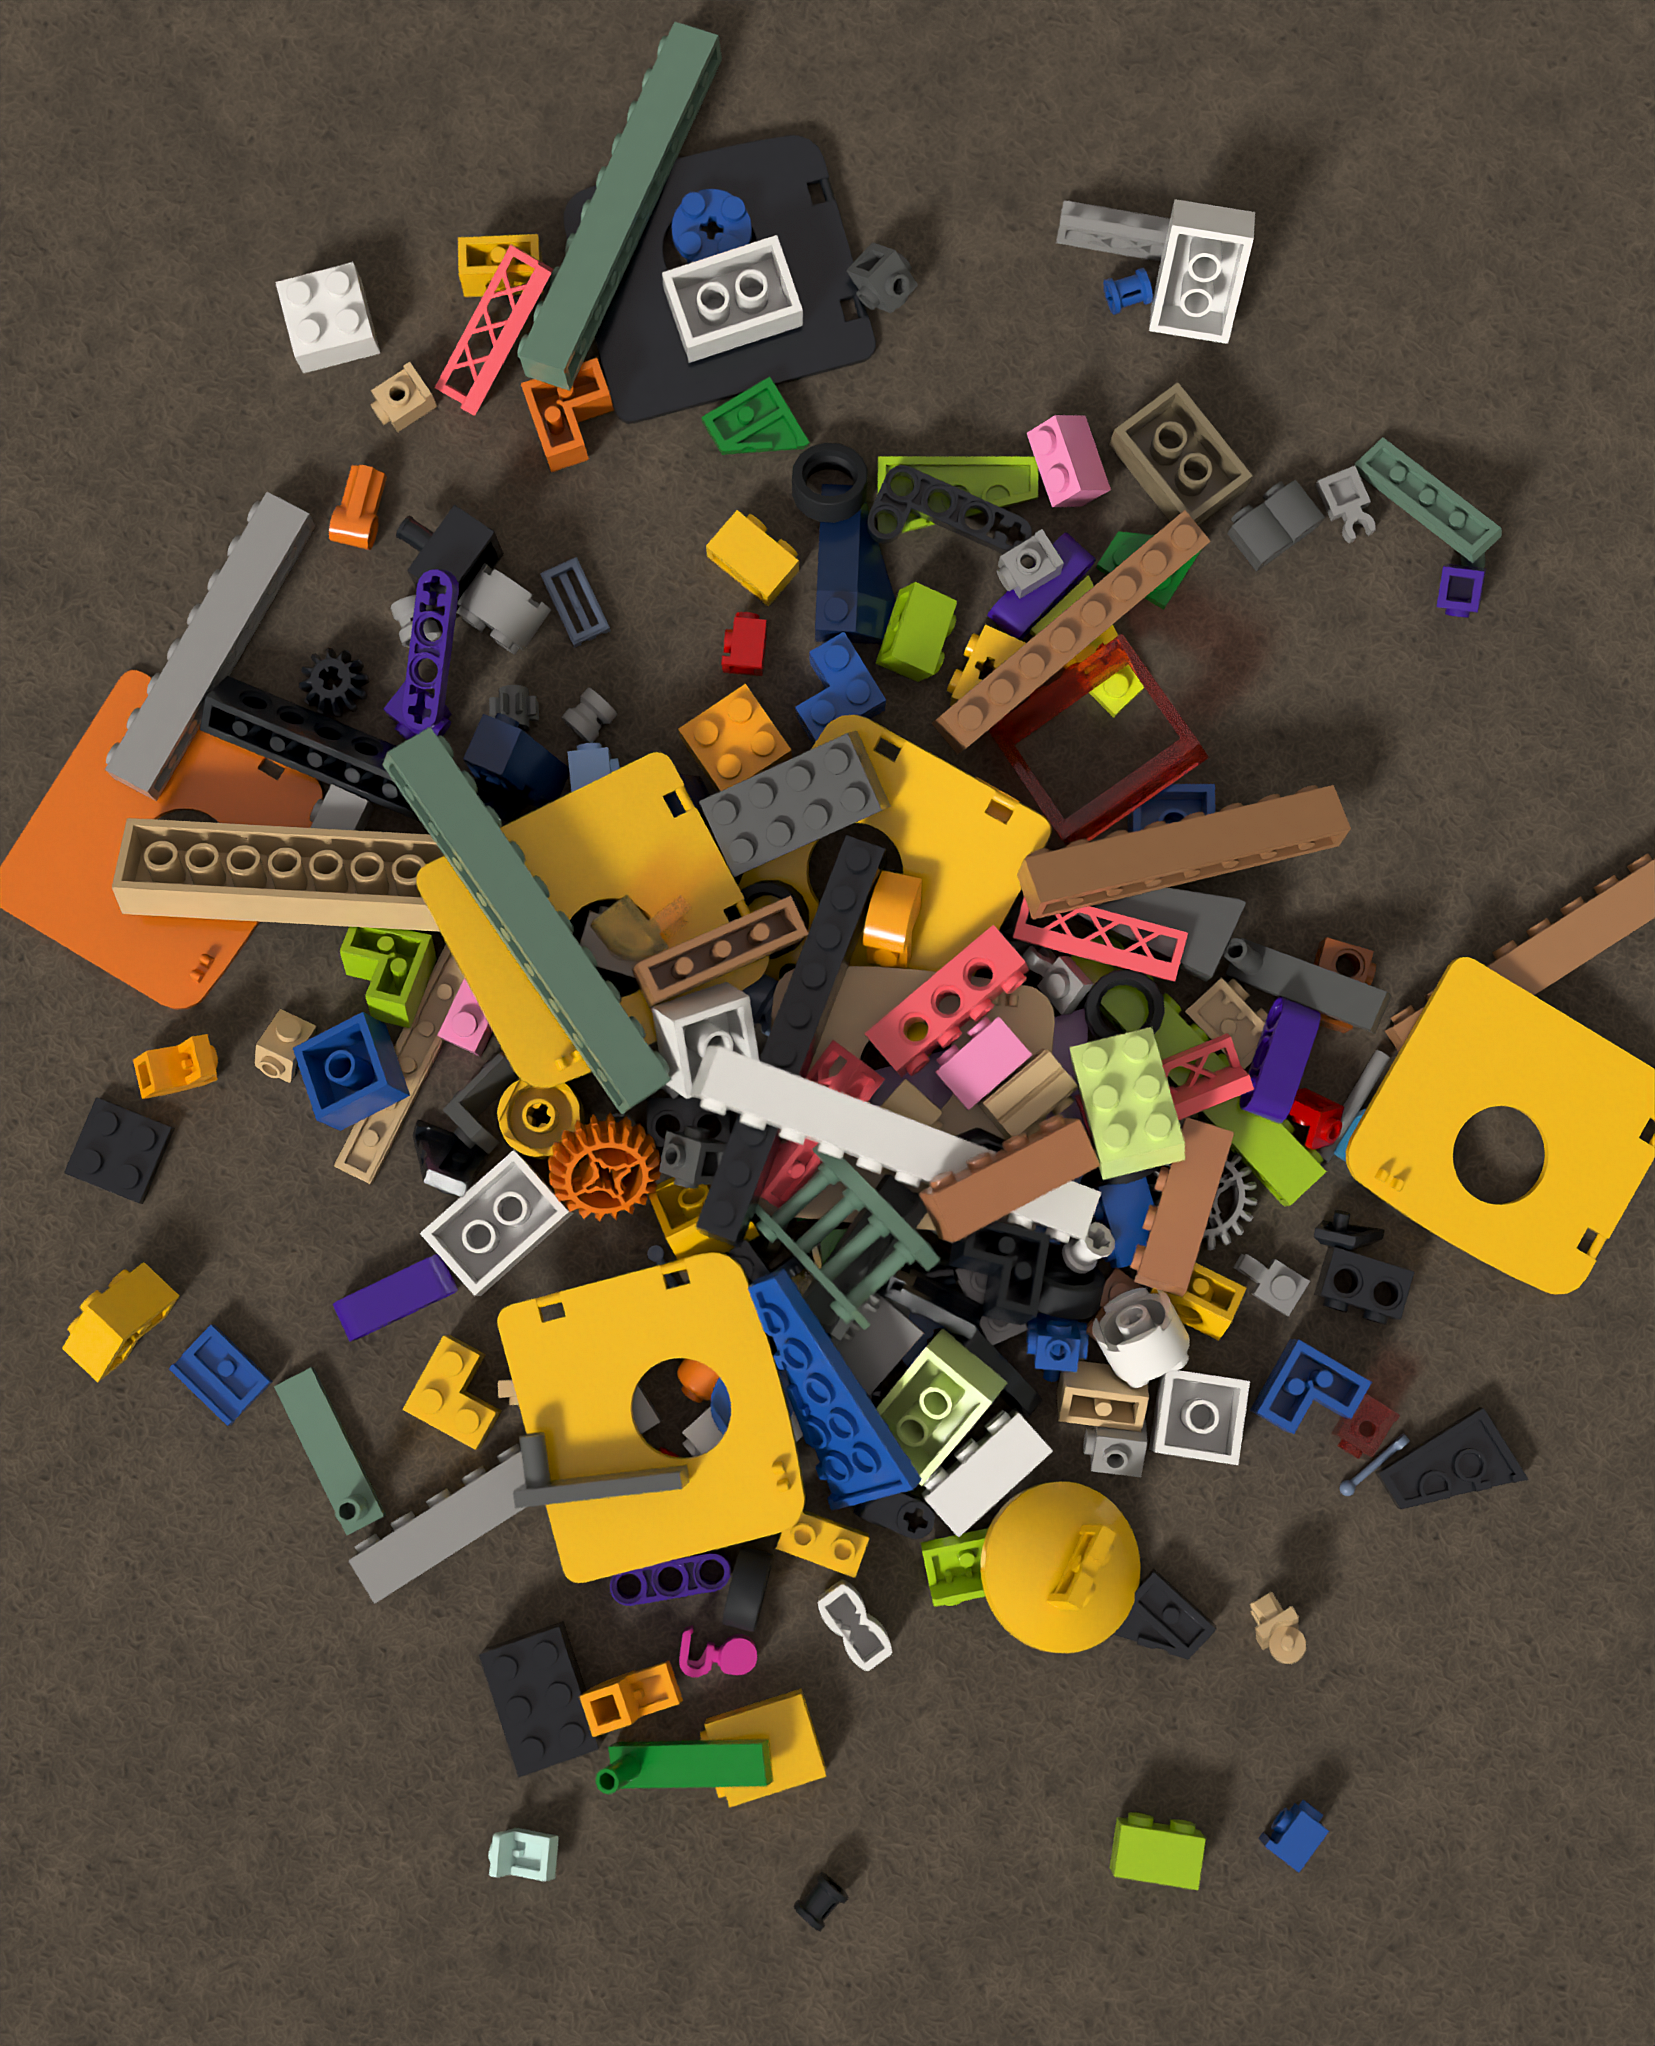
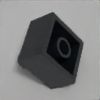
(457, 546)

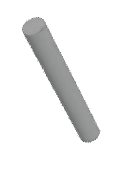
(1357, 1098)

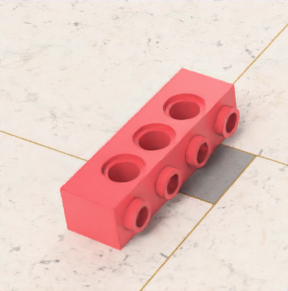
(986, 952)

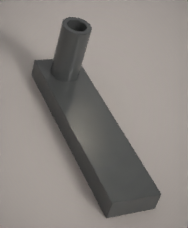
(1306, 984)
(542, 1491)

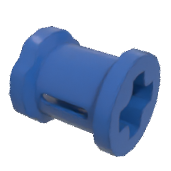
(1128, 291)

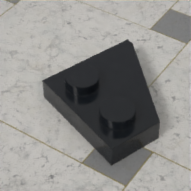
(446, 1159)
(1165, 1619)

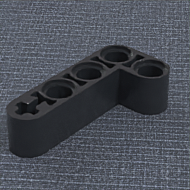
(952, 519)

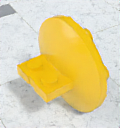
(1060, 1567)

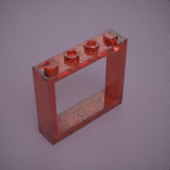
(1134, 788)

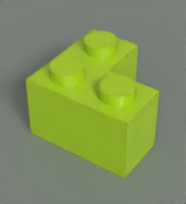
(397, 966)

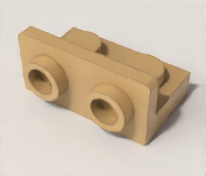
(1224, 1011)

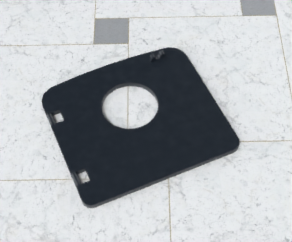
(639, 335)

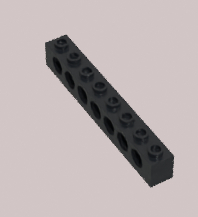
(319, 746)

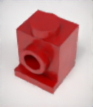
(746, 645)

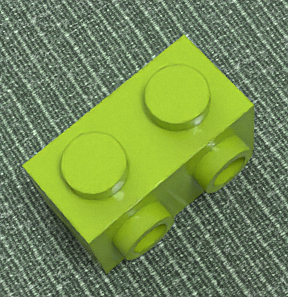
(917, 632)
(1157, 1851)

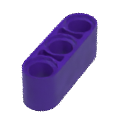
(1020, 615)
(1280, 1059)
(395, 1297)
(693, 1580)

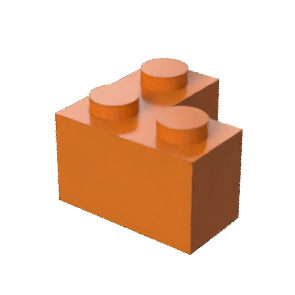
(559, 411)

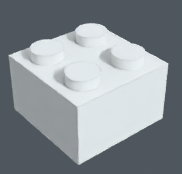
(327, 317)
(699, 1020)
(1199, 1416)

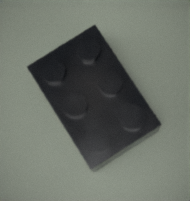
(538, 1698)

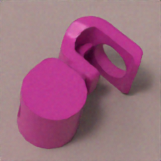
(734, 1657)

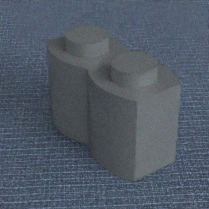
(1275, 524)

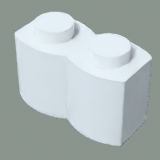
(861, 1633)

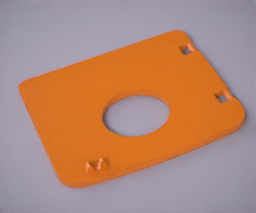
(70, 848)

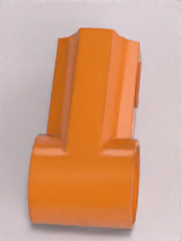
(357, 518)

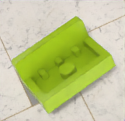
(954, 1567)

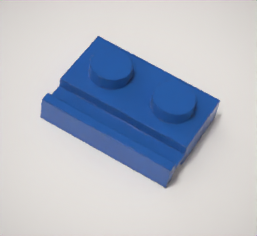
(220, 1374)

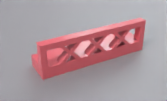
(507, 337)
(1105, 953)
(1205, 1091)
(798, 1162)

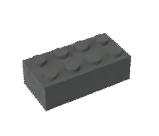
(795, 803)

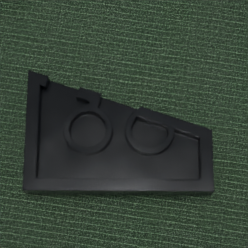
(1452, 1463)

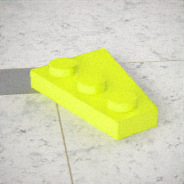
(1121, 687)

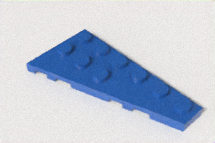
(831, 1406)

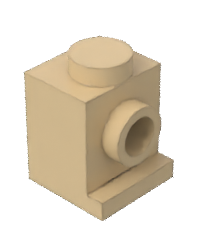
(415, 404)

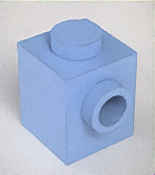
(590, 764)

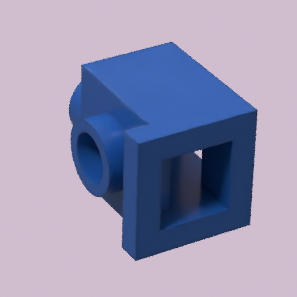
(1296, 1834)

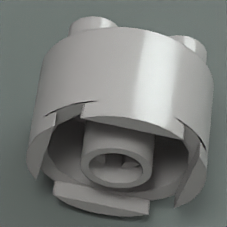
(502, 607)

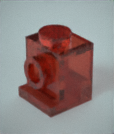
(1348, 1429)

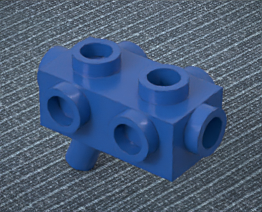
(1056, 1344)

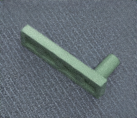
(1429, 502)
(330, 1451)

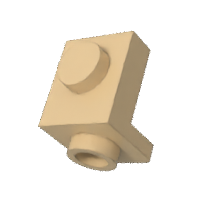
(275, 1047)

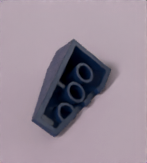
(851, 580)

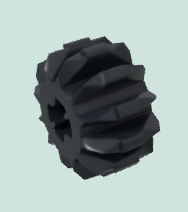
(319, 691)

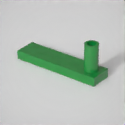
(686, 1764)

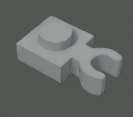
(1345, 497)

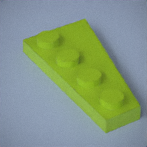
(993, 479)

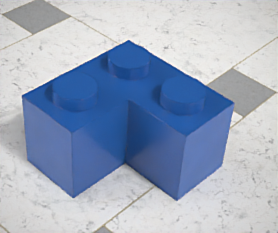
(846, 684)
(1306, 1376)

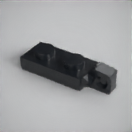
(934, 1300)

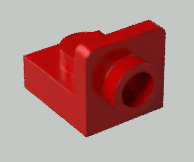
(1320, 1114)

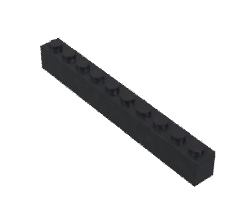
(795, 1034)

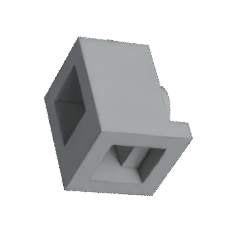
(1023, 580)

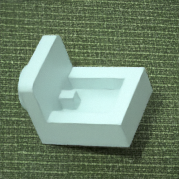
(523, 1854)

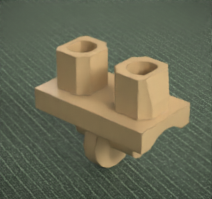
(1278, 1629)

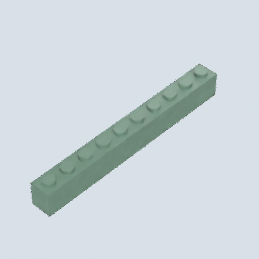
(620, 206)
(526, 919)

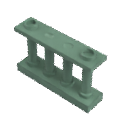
(881, 1223)

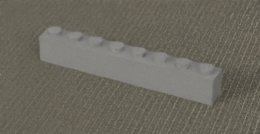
(210, 646)
(455, 1519)

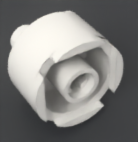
(1142, 1336)

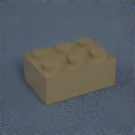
(1180, 457)

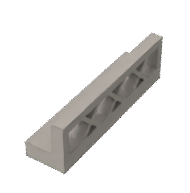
(1112, 230)

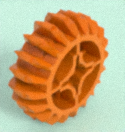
(616, 1149)

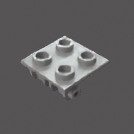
(881, 1346)

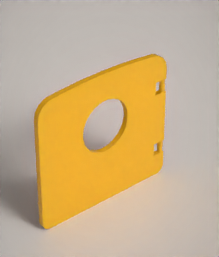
(942, 836)
(589, 849)
(1501, 1046)
(579, 1388)

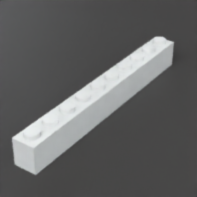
(869, 1133)

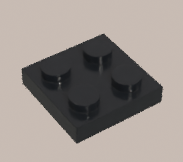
(119, 1150)

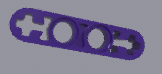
(422, 648)

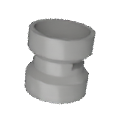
(403, 613)
(589, 715)

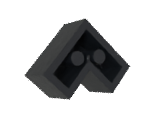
(1014, 1266)

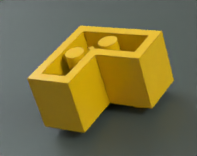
(117, 1319)
(442, 1395)

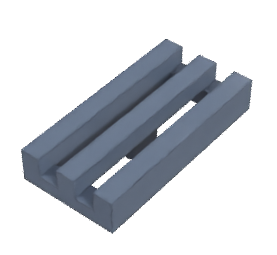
(589, 632)

